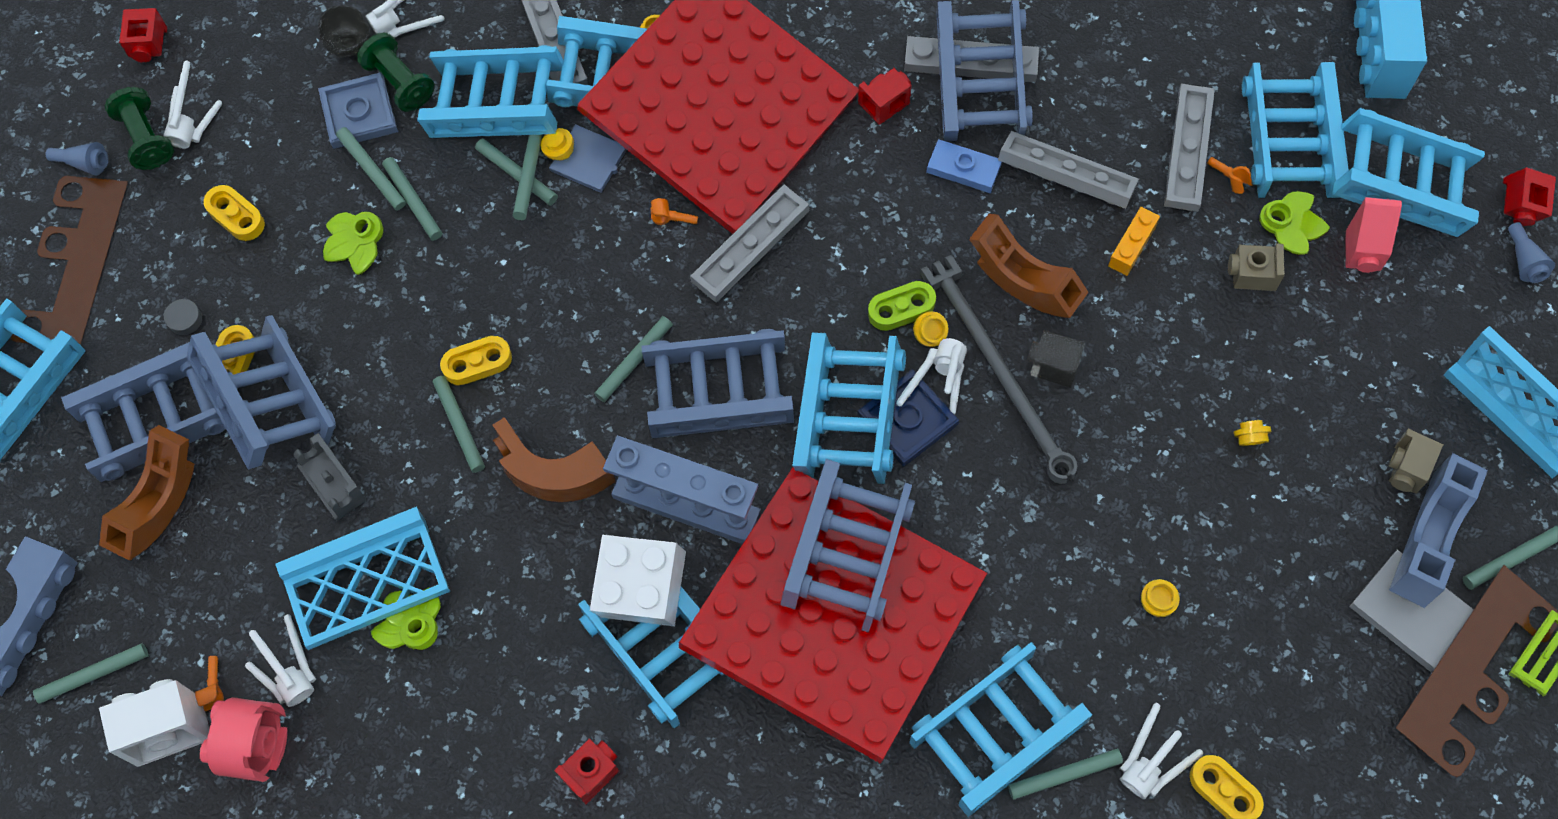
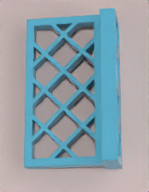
(1503, 396)
(345, 553)

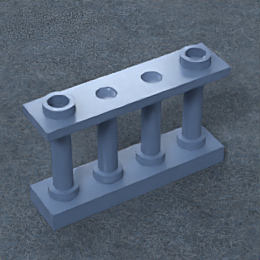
(953, 87)
(122, 391)
(238, 413)
(711, 417)
(682, 490)
(812, 551)

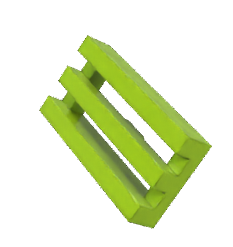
(1530, 679)

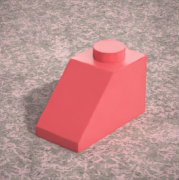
(1372, 234)

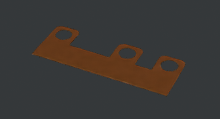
(85, 254)
(1461, 669)

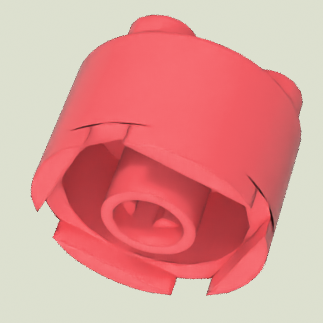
(244, 739)

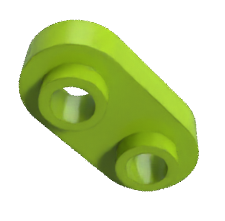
(900, 305)

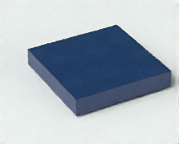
(917, 422)

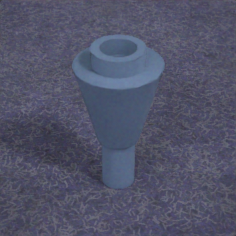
(87, 157)
(1532, 261)

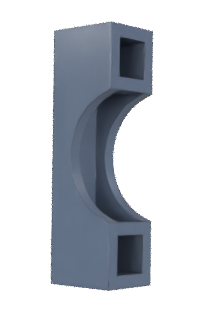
(1426, 557)
(39, 578)

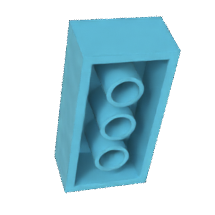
(1390, 46)

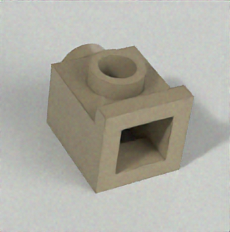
(1257, 267)
(1413, 461)

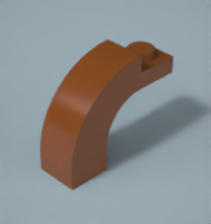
(1020, 274)
(551, 479)
(155, 499)

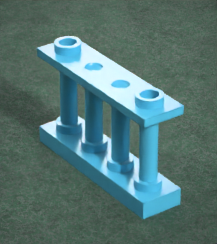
(592, 35)
(1325, 114)
(496, 120)
(1417, 204)
(36, 382)
(819, 388)
(660, 707)
(1006, 766)

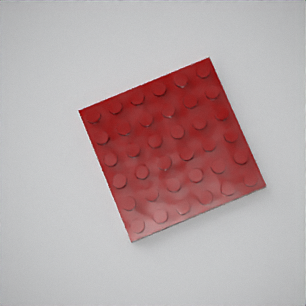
(718, 104)
(817, 655)

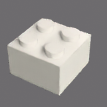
(638, 580)
(154, 723)

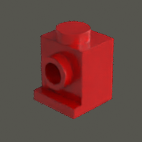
(139, 39)
(885, 95)
(1529, 196)
(588, 784)

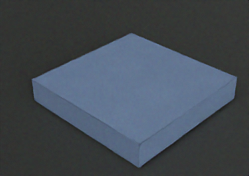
(360, 106)

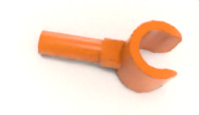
(1237, 175)
(661, 214)
(208, 696)

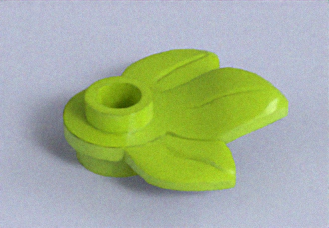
(1297, 222)
(350, 243)
(401, 627)

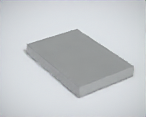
(1416, 630)

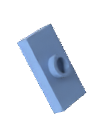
(964, 166)

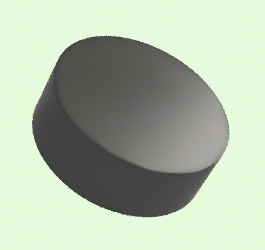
(183, 317)

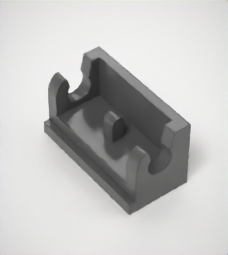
(329, 478)

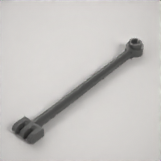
(946, 280)

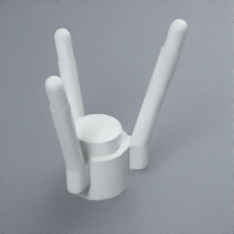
(385, 20)
(179, 126)
(948, 362)
(292, 684)
(1142, 775)

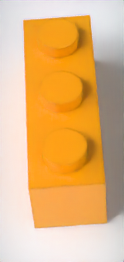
(1133, 241)

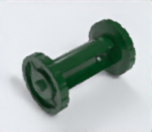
(380, 55)
(130, 106)

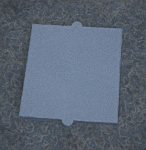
(591, 161)

